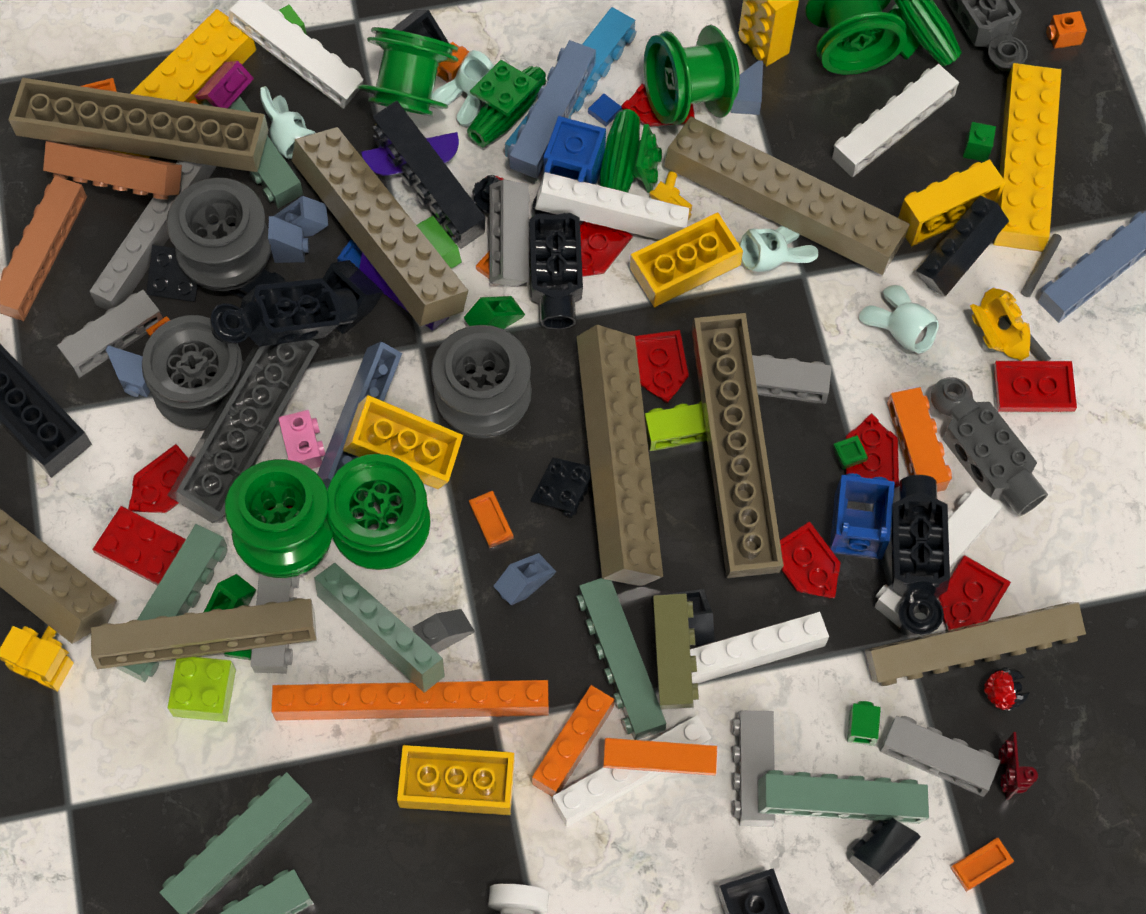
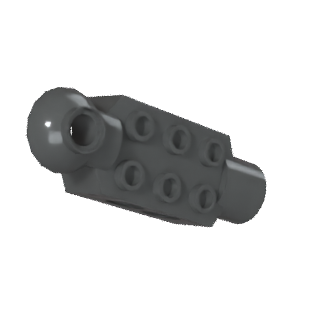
(992, 26)
(988, 447)

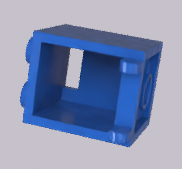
(575, 150)
(862, 531)

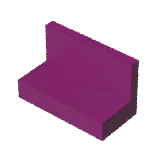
(225, 85)

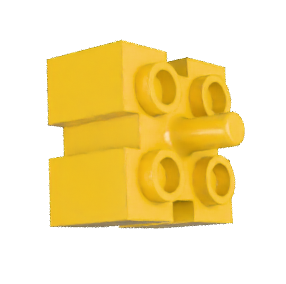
(36, 657)

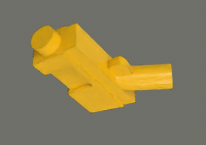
(669, 193)

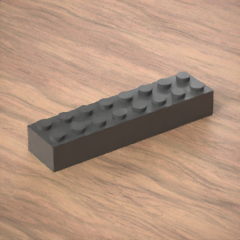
(241, 426)

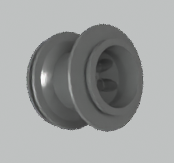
(228, 254)
(170, 357)
(485, 406)

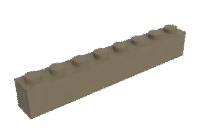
(203, 633)
(975, 642)

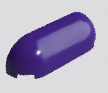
(444, 145)

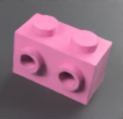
(300, 438)

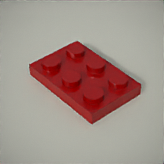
(1035, 386)
(138, 545)

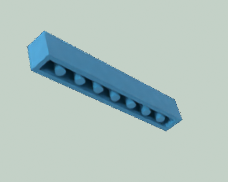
(609, 42)

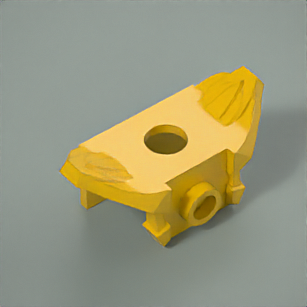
(1011, 341)

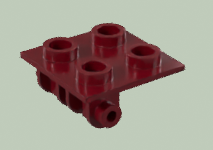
(1015, 778)

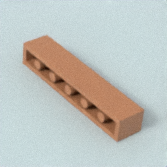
(112, 168)
(39, 246)

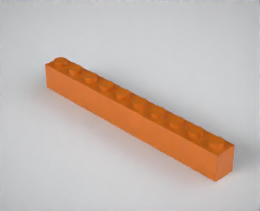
(408, 701)

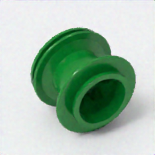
(858, 34)
(408, 70)
(690, 75)
(382, 481)
(290, 538)

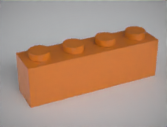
(917, 436)
(573, 741)

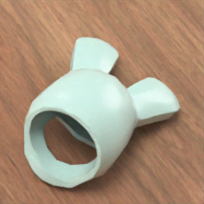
(470, 72)
(285, 125)
(768, 249)
(905, 321)

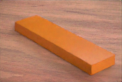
(660, 756)

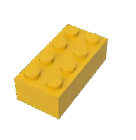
(768, 27)
(946, 202)
(686, 259)
(400, 434)
(456, 780)

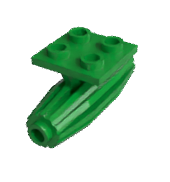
(929, 28)
(507, 98)
(628, 155)

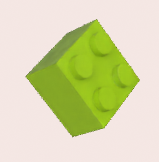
(202, 688)

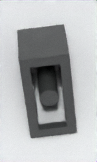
(444, 629)

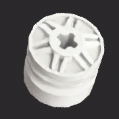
(518, 899)

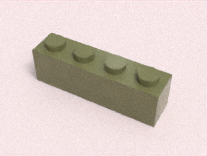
(673, 651)

